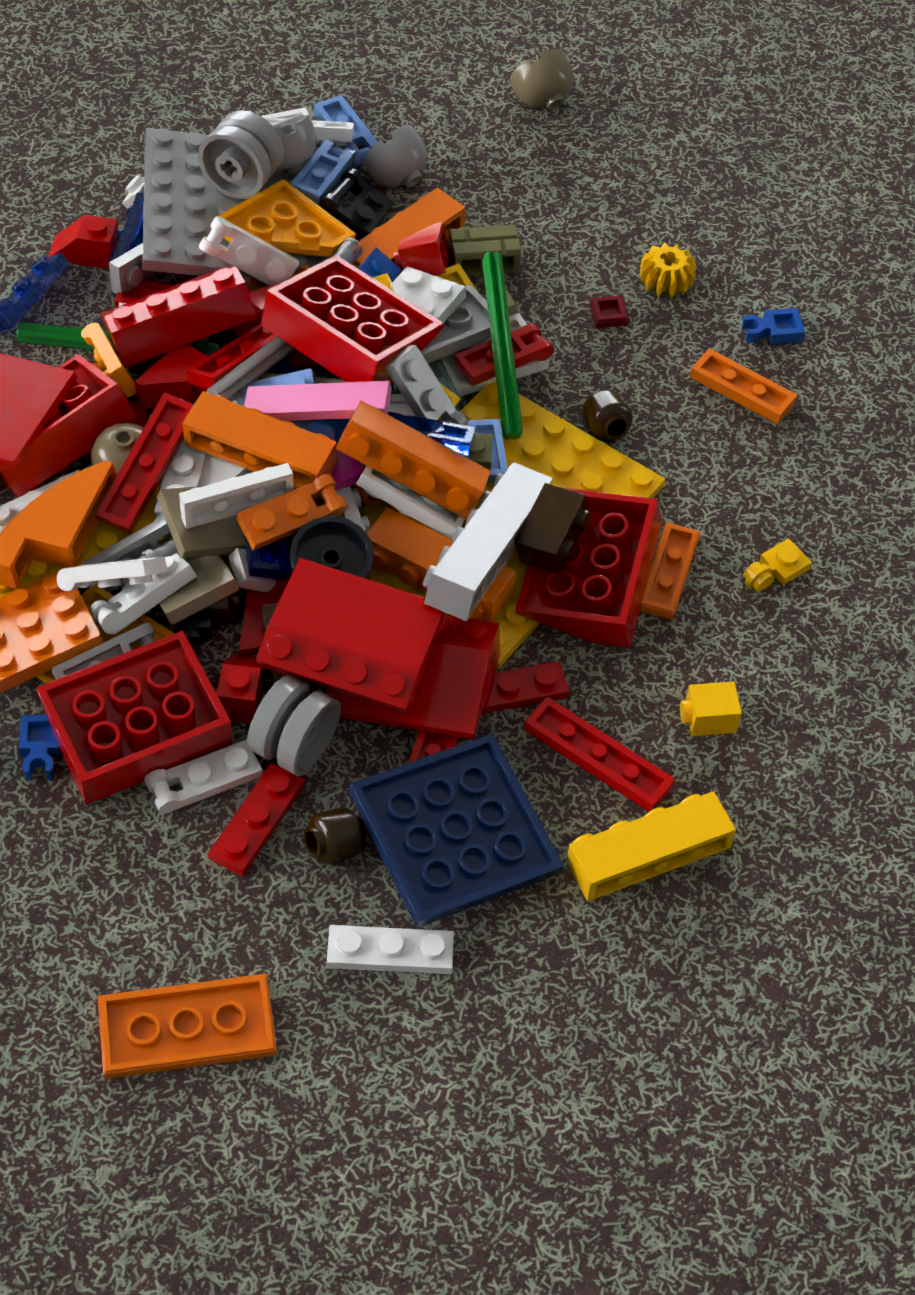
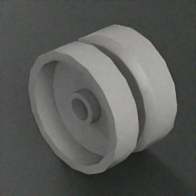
(241, 154)
(293, 725)

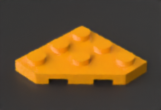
(289, 221)

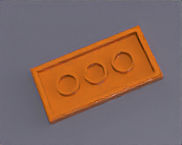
(186, 1026)

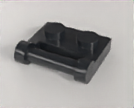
(364, 212)

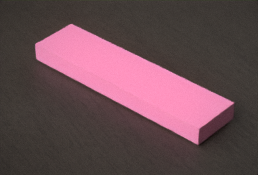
(317, 400)

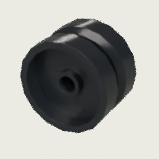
(335, 544)

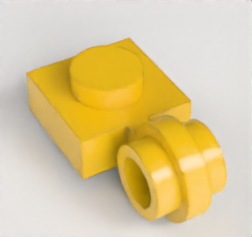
(782, 562)

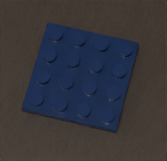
(455, 829)

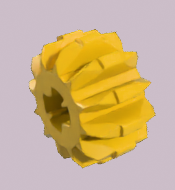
(668, 270)

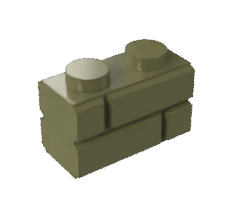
(470, 244)

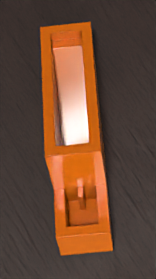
(55, 524)

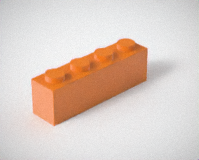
(428, 210)
(257, 440)
(413, 459)
(411, 548)

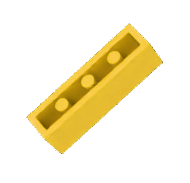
(650, 845)

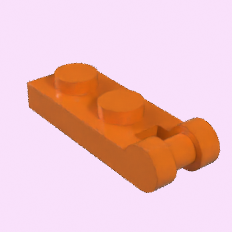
(289, 512)

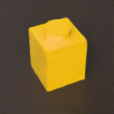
(711, 709)

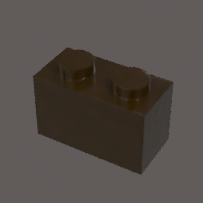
(553, 528)

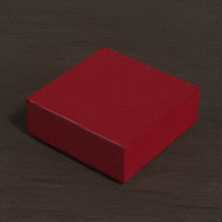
(609, 311)

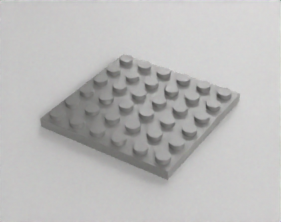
(183, 205)

